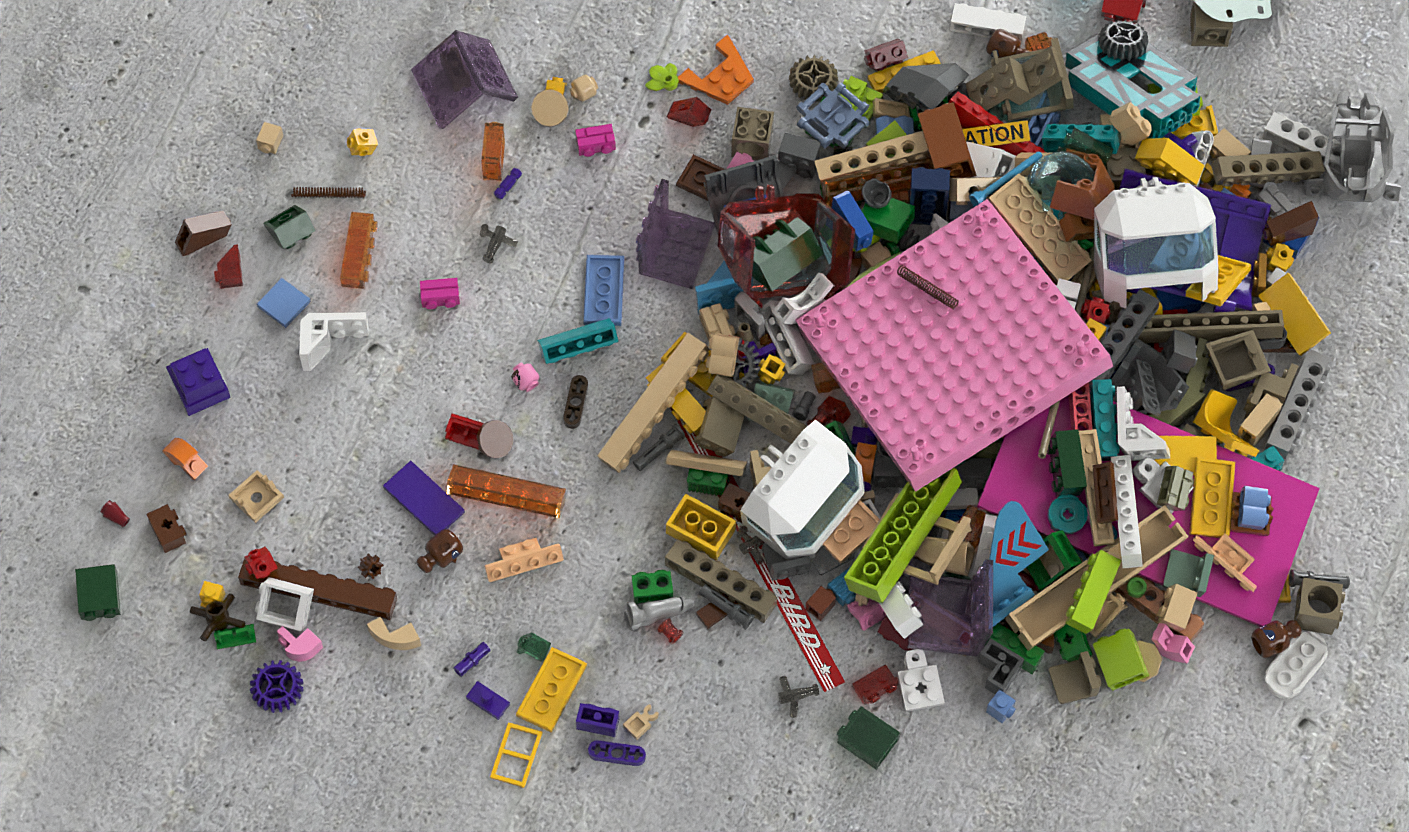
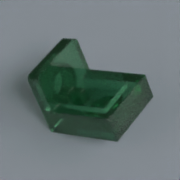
(533, 646)

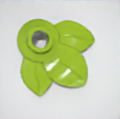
(663, 78)

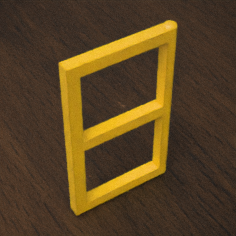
(518, 755)

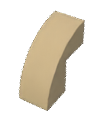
(400, 639)

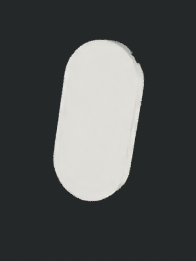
(1296, 665)

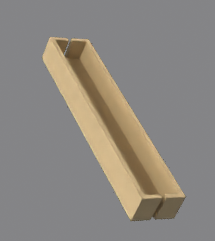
(1047, 610)

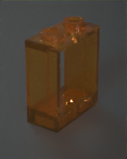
(493, 151)

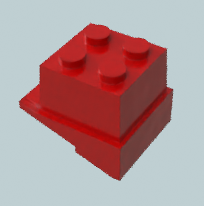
(1122, 10)

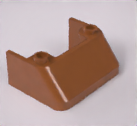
(1085, 195)

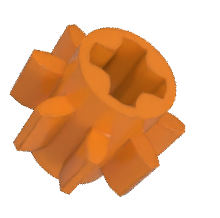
(1241, 190)

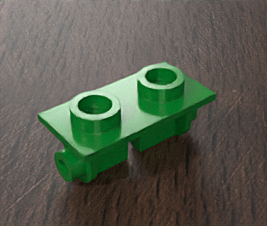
(235, 636)

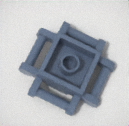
(833, 116)

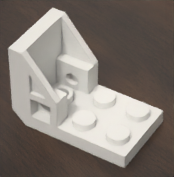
(318, 329)
(1136, 438)

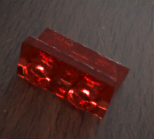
(875, 685)

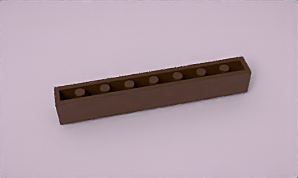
(330, 590)

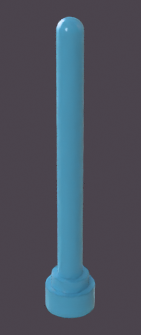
(980, 196)

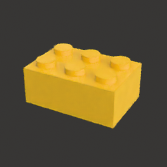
(1169, 160)
(701, 526)

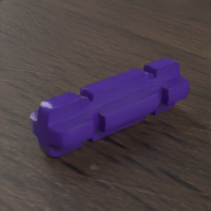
(507, 183)

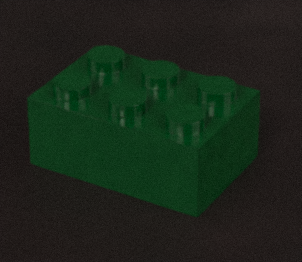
(1066, 463)

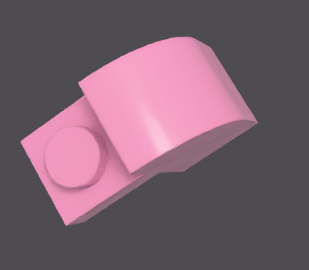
(1172, 646)
(299, 648)

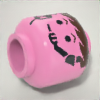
(525, 377)

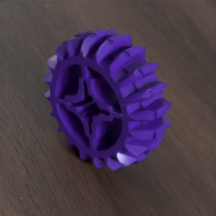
(286, 673)

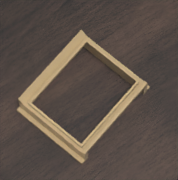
(960, 531)

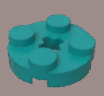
(1075, 507)

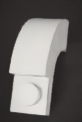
(792, 308)

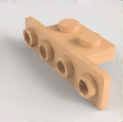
(1230, 556)
(523, 558)

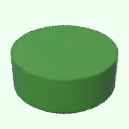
(1136, 587)

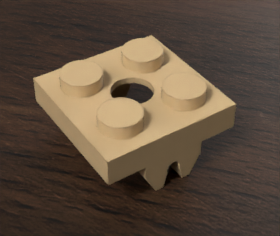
(256, 484)

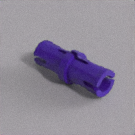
(472, 659)

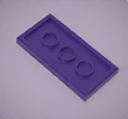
(423, 498)

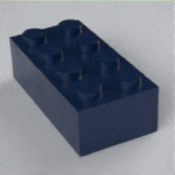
(929, 194)

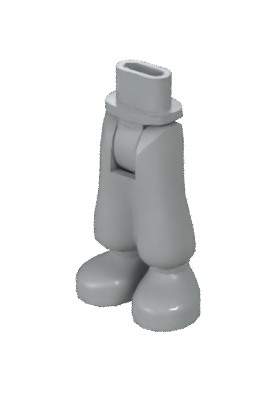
(655, 611)

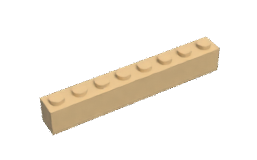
(653, 403)

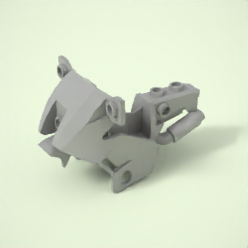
(1358, 139)

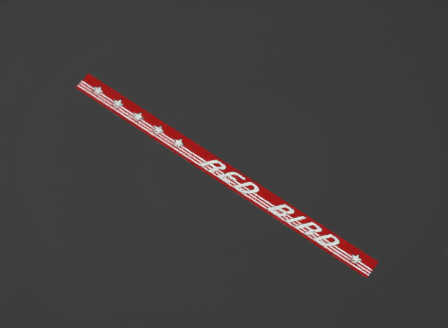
(789, 605)

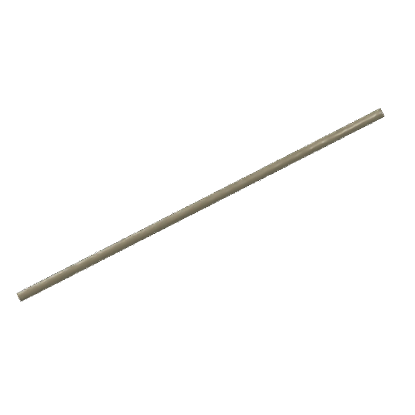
(1053, 409)

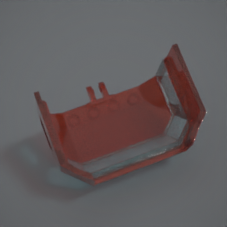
(756, 217)

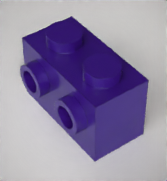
(597, 720)

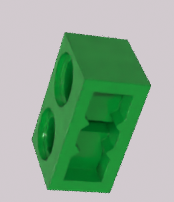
(653, 591)

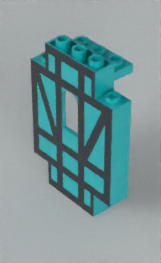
(1108, 85)

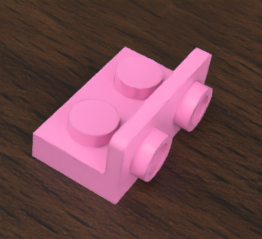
(867, 614)

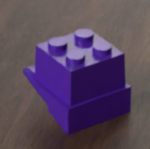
(198, 381)

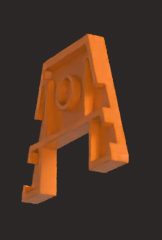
(726, 80)

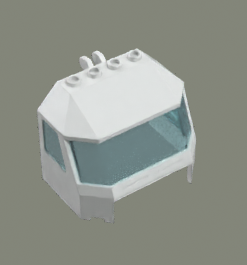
(1154, 240)
(804, 493)

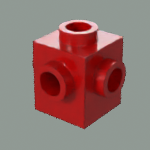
(1089, 307)
(260, 563)

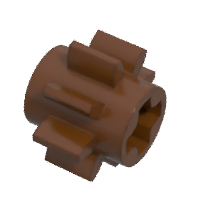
(370, 566)

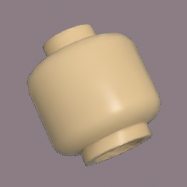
(583, 88)

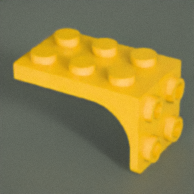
(1215, 420)

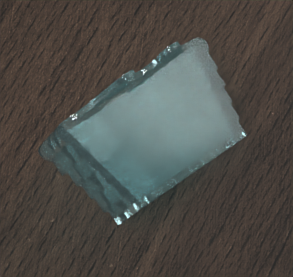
(1054, 167)

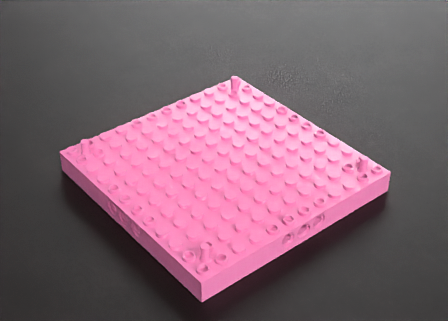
(957, 379)

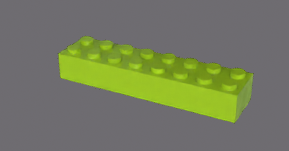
(900, 536)

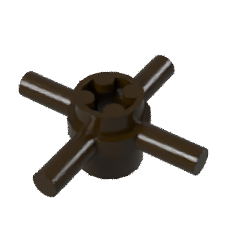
(217, 616)

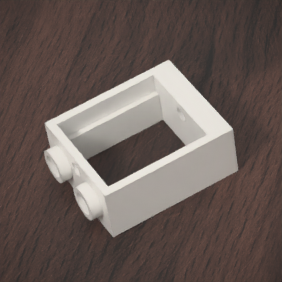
(301, 619)

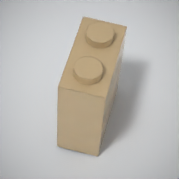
(1260, 420)

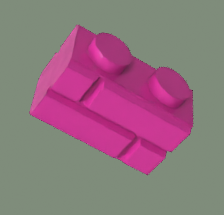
(595, 140)
(439, 293)

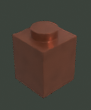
(821, 602)

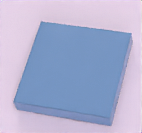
(283, 302)

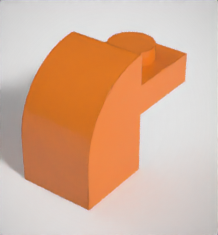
(866, 455)
(186, 456)

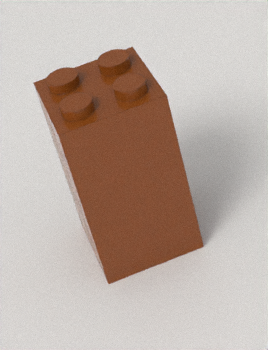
(947, 141)

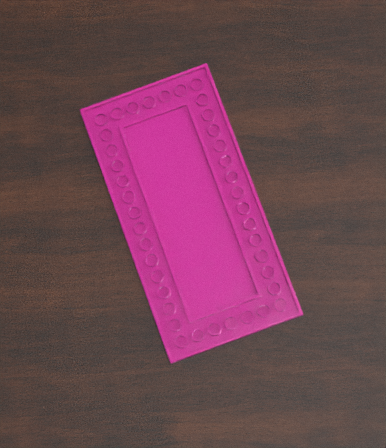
(1026, 479)

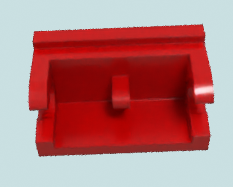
(463, 430)

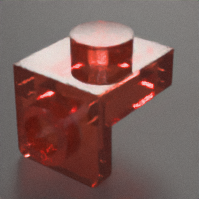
(836, 409)

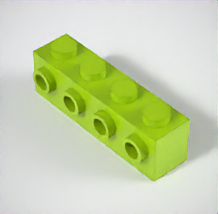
(1093, 591)

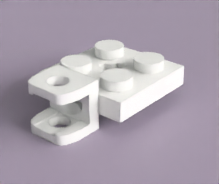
(1151, 474)
(916, 673)

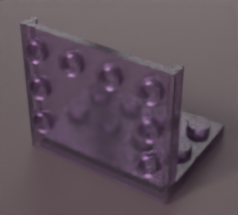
(459, 74)
(671, 242)
(954, 612)

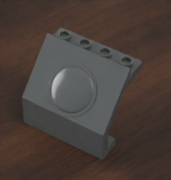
(740, 184)

